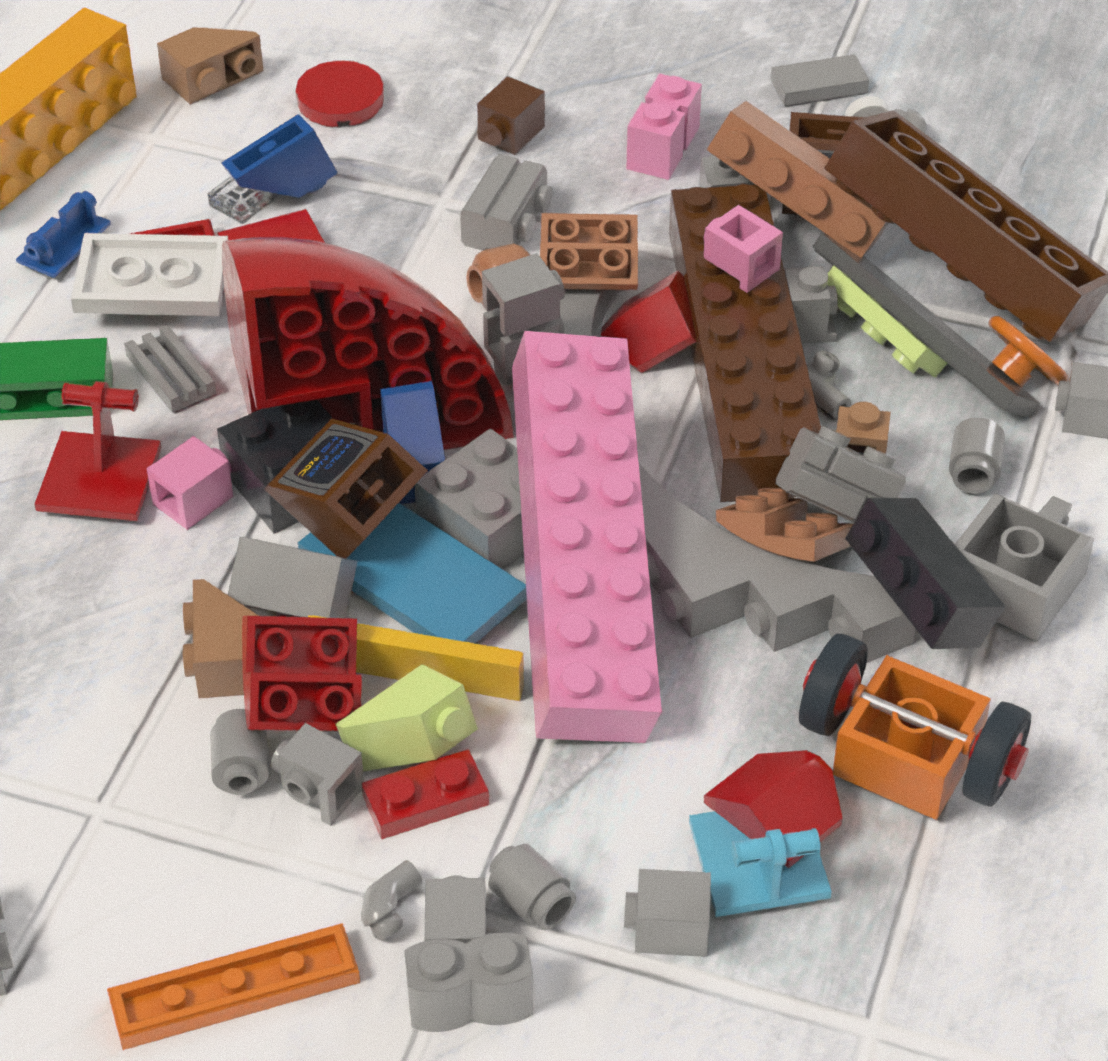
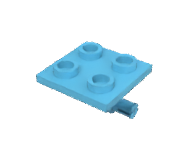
(753, 872)

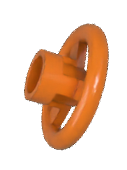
(1022, 355)

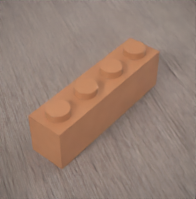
(795, 176)

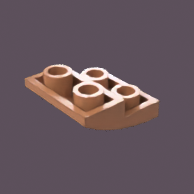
(591, 249)
(784, 525)

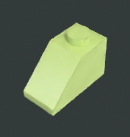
(410, 721)

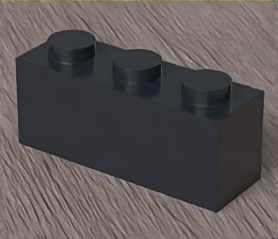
(924, 573)

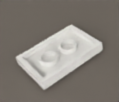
(149, 275)

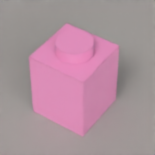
(190, 482)

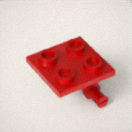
(98, 471)

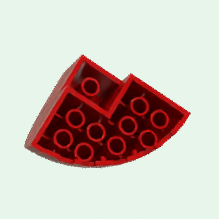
(344, 326)

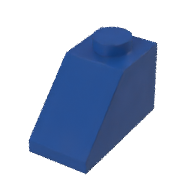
(283, 161)
(413, 422)

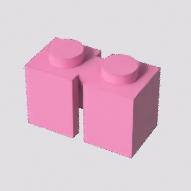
(663, 126)

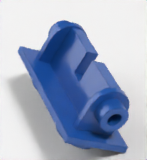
(61, 239)

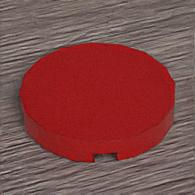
(340, 93)

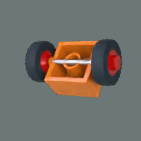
(911, 730)

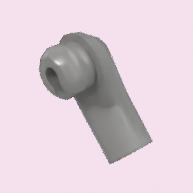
(823, 380)
(383, 896)

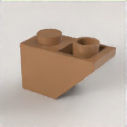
(208, 60)
(217, 641)

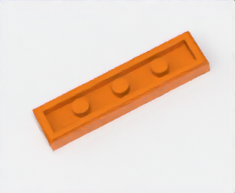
(233, 986)

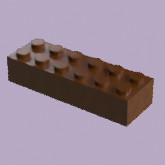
(969, 225)

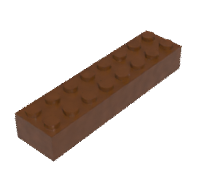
(745, 351)

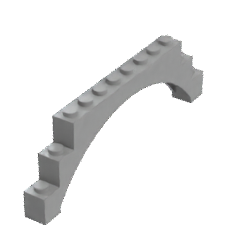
(718, 577)

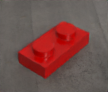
(425, 794)

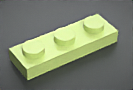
(882, 326)

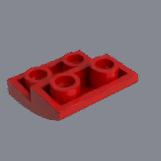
(299, 672)

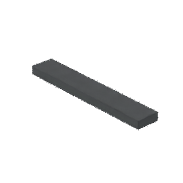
(929, 328)

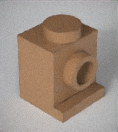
(865, 426)

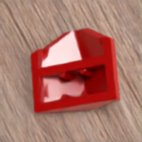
(654, 323)
(779, 792)

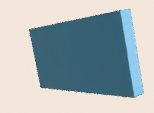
(429, 579)

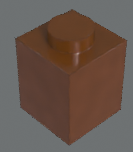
(511, 115)

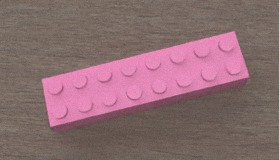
(584, 540)

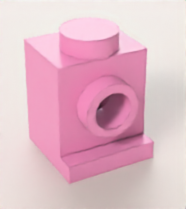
(743, 247)

